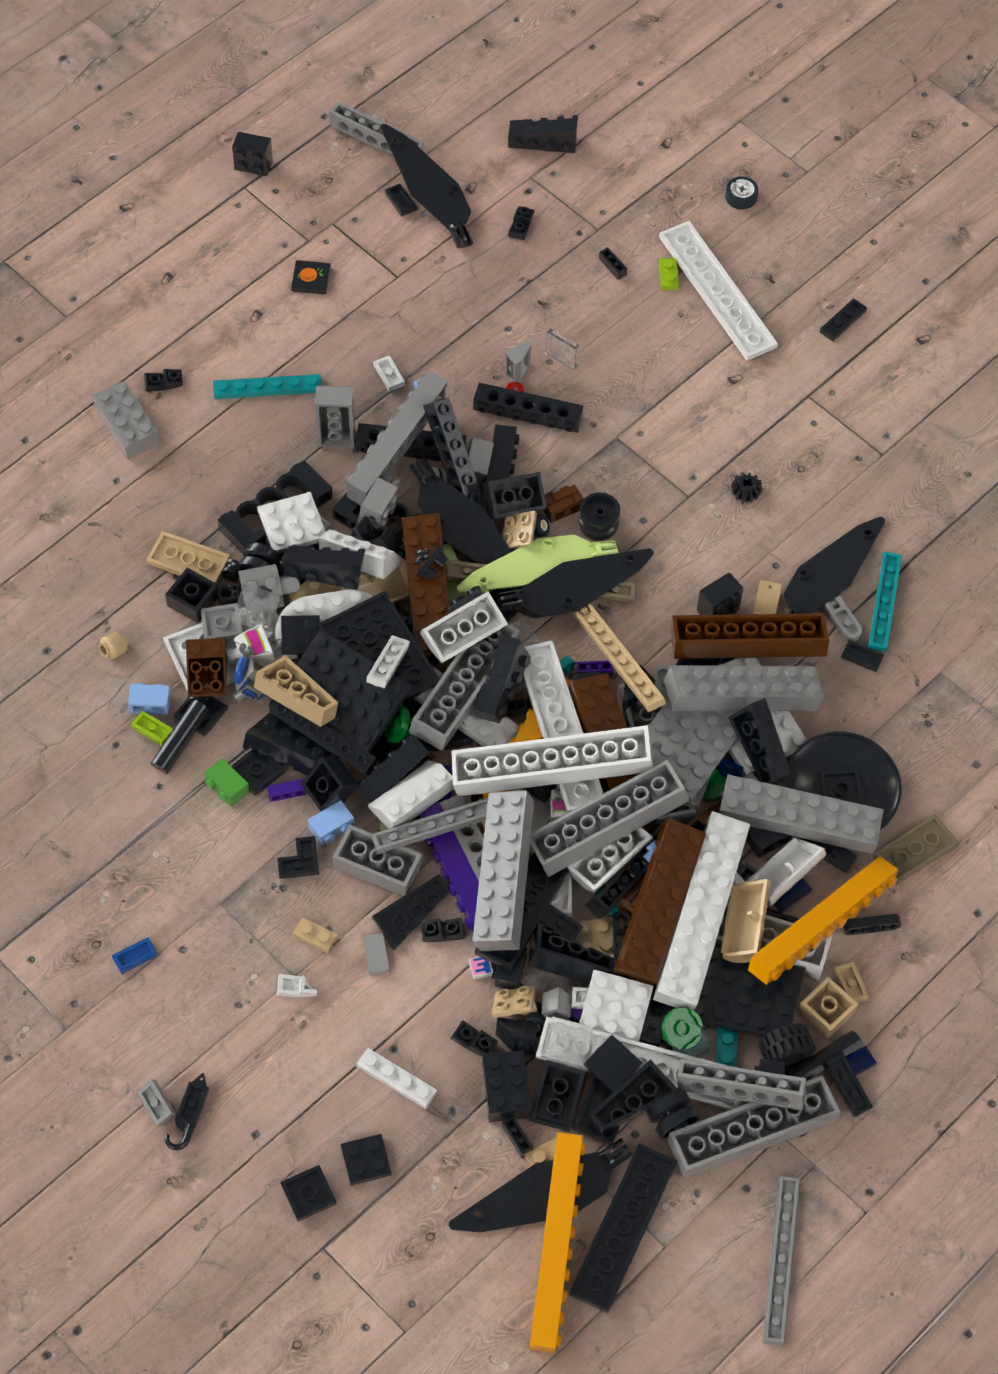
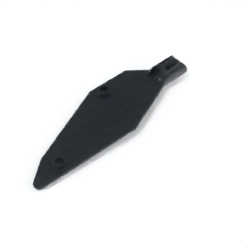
(430, 185)
(462, 520)
(831, 569)
(574, 583)
(527, 1195)

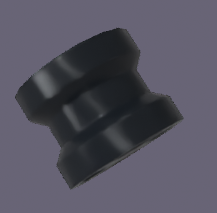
(230, 572)

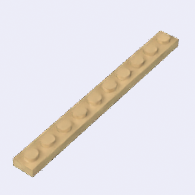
(620, 658)

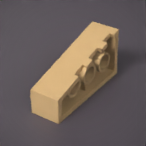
(296, 690)

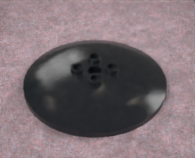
(850, 762)

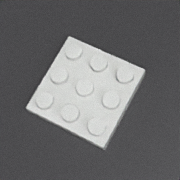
(291, 522)
(616, 1005)

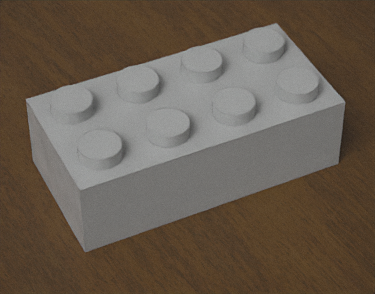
(335, 416)
(126, 419)
(390, 870)

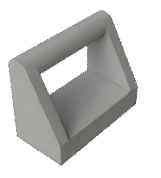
(514, 367)

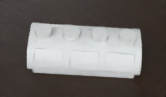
(788, 867)

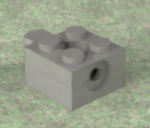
(380, 502)
(268, 579)

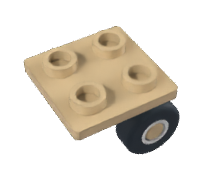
(521, 527)
(519, 1002)

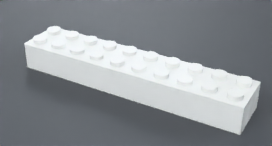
(552, 761)
(702, 913)

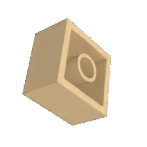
(827, 1008)

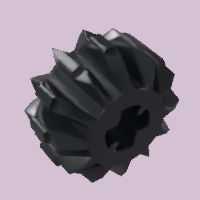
(746, 487)

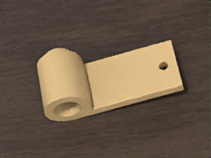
(767, 598)

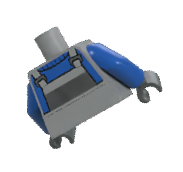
(246, 674)

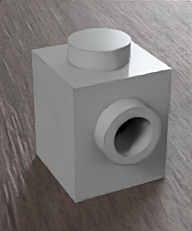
(556, 1004)

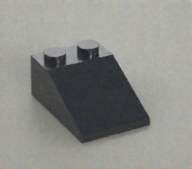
(558, 1095)

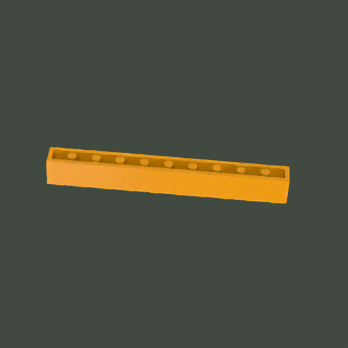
(823, 920)
(556, 1243)

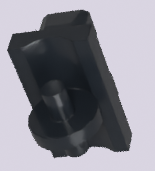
(437, 557)

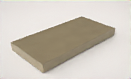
(918, 847)

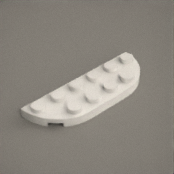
(322, 604)

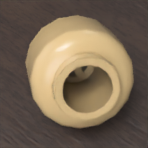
(113, 645)

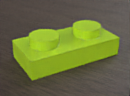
(668, 274)
(151, 728)

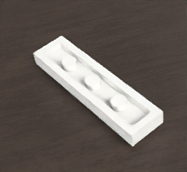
(388, 661)
(396, 1078)

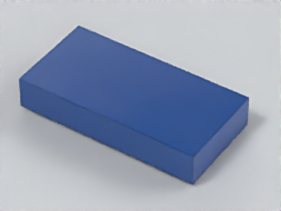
(134, 955)

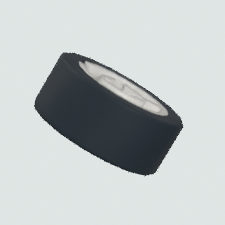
(741, 192)

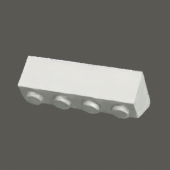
(377, 560)
(463, 627)
(413, 795)
(601, 865)

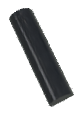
(180, 736)
(815, 1063)

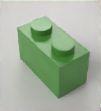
(226, 782)

